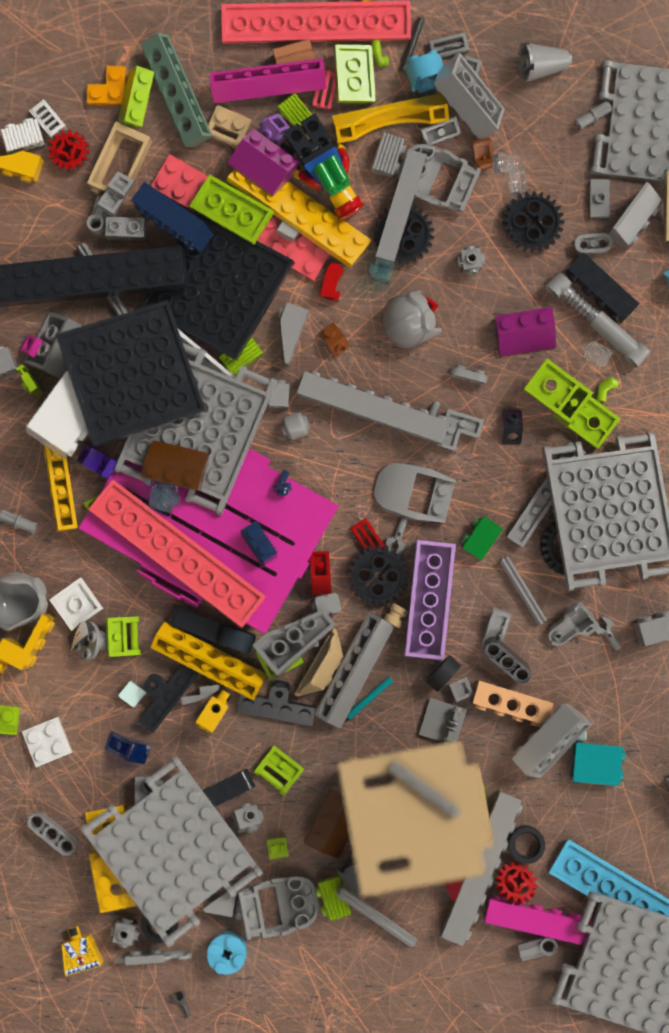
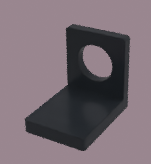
(512, 424)

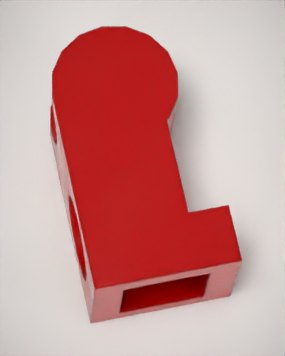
(333, 275)

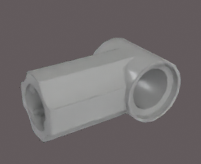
(97, 216)
(534, 948)

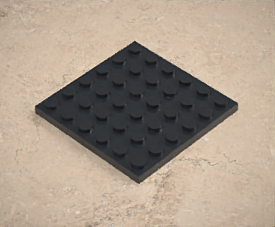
(226, 289)
(130, 373)

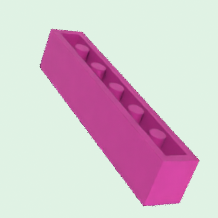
(268, 80)
(535, 920)

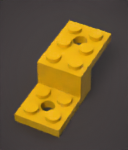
(22, 655)
(103, 875)

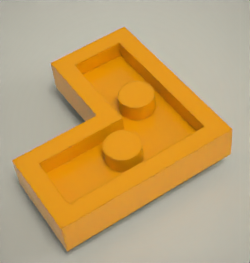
(112, 91)

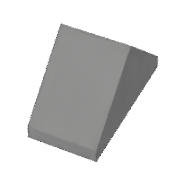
(221, 905)

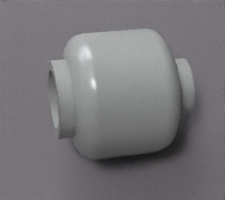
(295, 426)

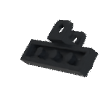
(166, 695)
(278, 706)

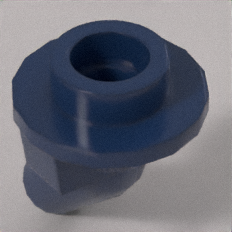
(282, 487)

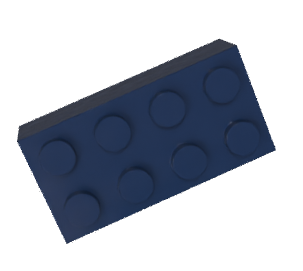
(171, 218)

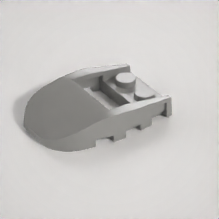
(462, 187)
(395, 488)
(295, 901)

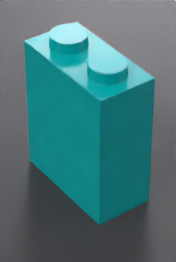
(597, 763)

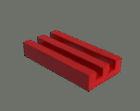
(353, 529)

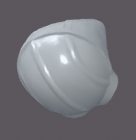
(409, 320)
(21, 600)

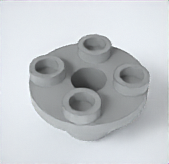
(91, 644)

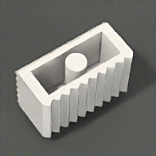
(22, 136)

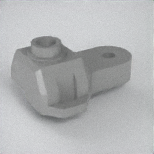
(574, 622)

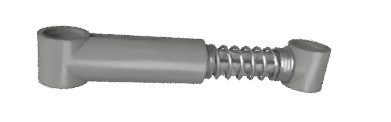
(631, 349)

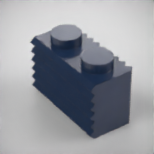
(259, 543)

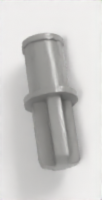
(593, 115)
(18, 521)

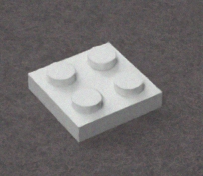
(76, 603)
(47, 742)

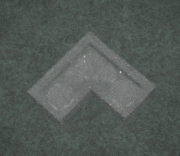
(512, 167)

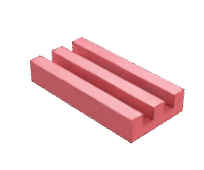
(327, 107)

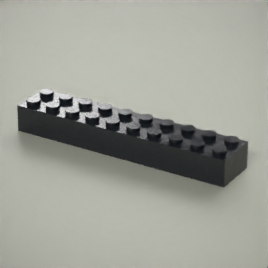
(93, 276)

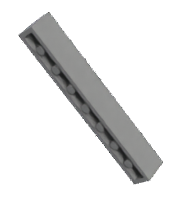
(373, 408)
(471, 894)

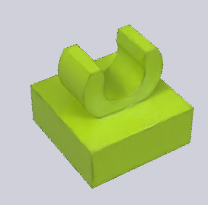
(277, 847)

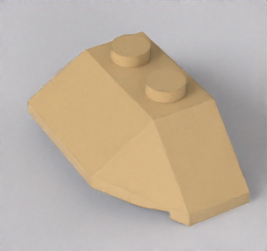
(323, 666)

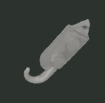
(153, 956)

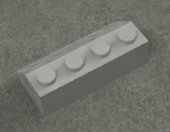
(469, 97)
(551, 741)

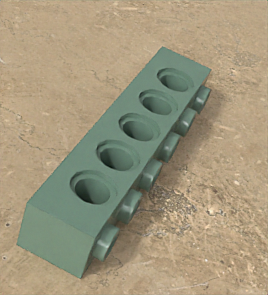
(169, 64)

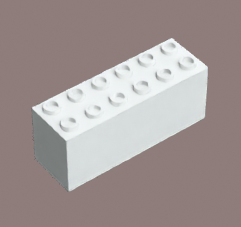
(59, 420)

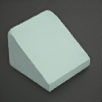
(132, 693)

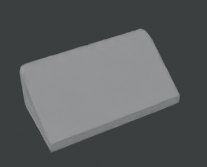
(440, 131)

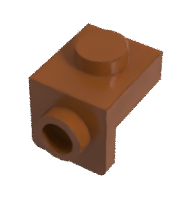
(483, 153)
(334, 339)

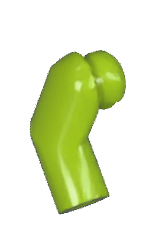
(377, 54)
(606, 385)

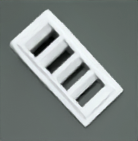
(57, 130)

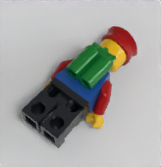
(324, 165)

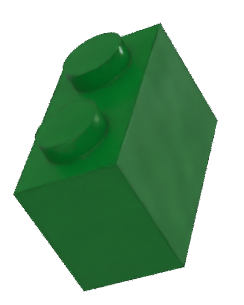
(481, 538)

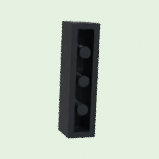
(602, 288)

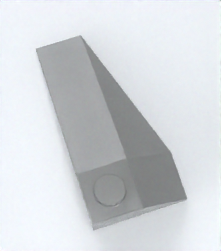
(289, 643)

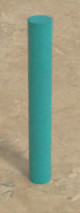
(370, 697)

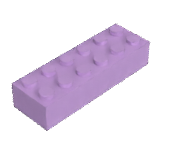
(430, 600)

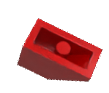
(320, 573)

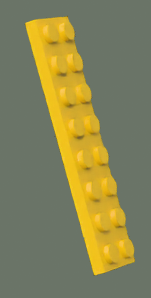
(308, 218)

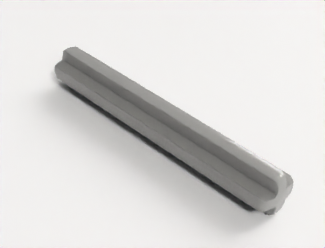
(522, 590)
(424, 789)

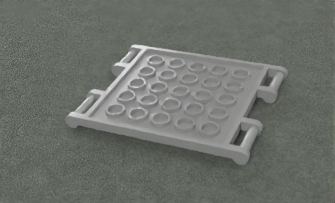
(637, 123)
(222, 430)
(609, 509)
(171, 851)
(620, 966)

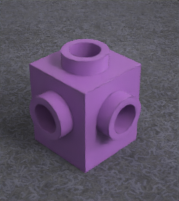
(274, 128)

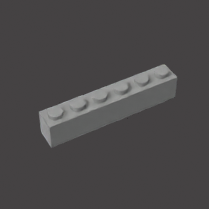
(354, 670)

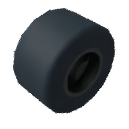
(237, 639)

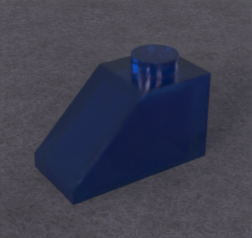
(127, 748)

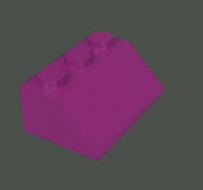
(263, 162)
(525, 331)

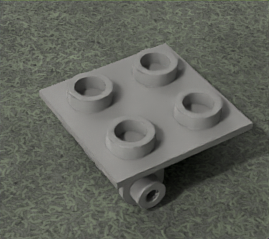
(442, 721)

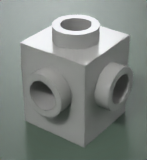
(468, 266)
(241, 819)
(130, 927)

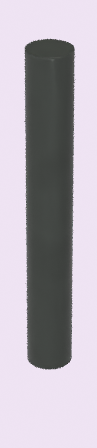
(412, 43)

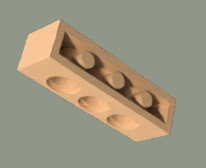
(484, 690)

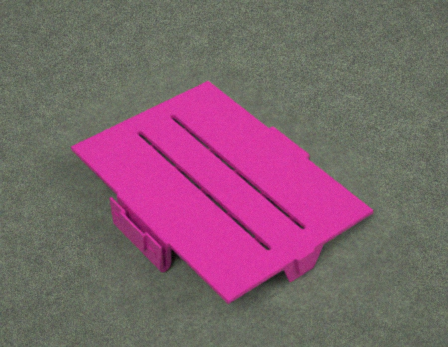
(297, 516)

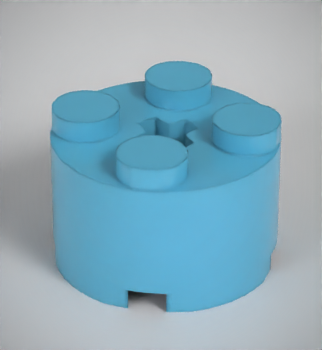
(423, 71)
(222, 962)

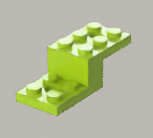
(572, 404)

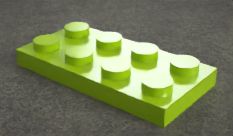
(231, 209)

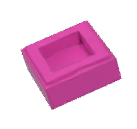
(31, 345)

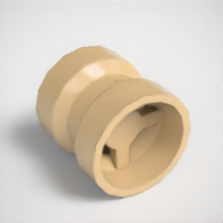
(396, 614)

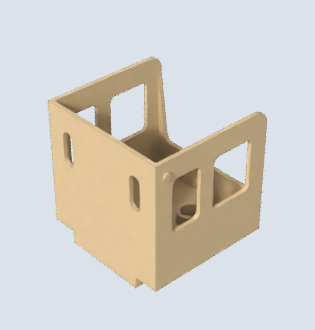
(403, 823)

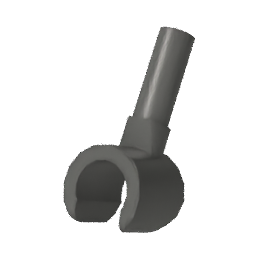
(183, 1003)

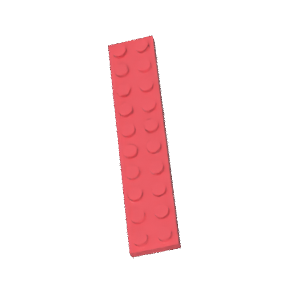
(316, 22)
(183, 182)
(177, 553)

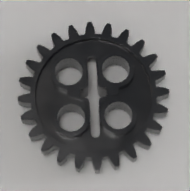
(545, 210)
(419, 240)
(390, 587)

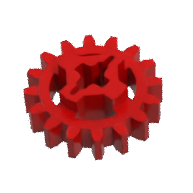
(61, 152)
(509, 886)

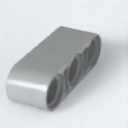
(62, 834)

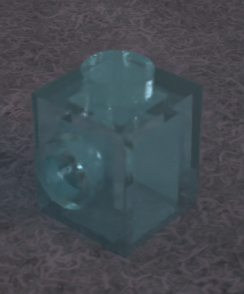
(382, 271)

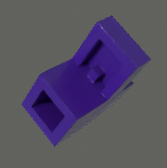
(97, 461)

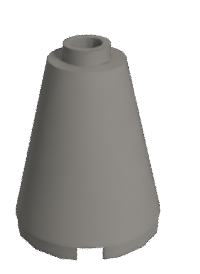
(541, 61)

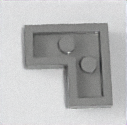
(460, 424)

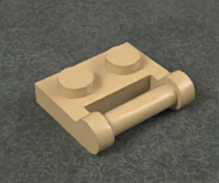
(229, 122)

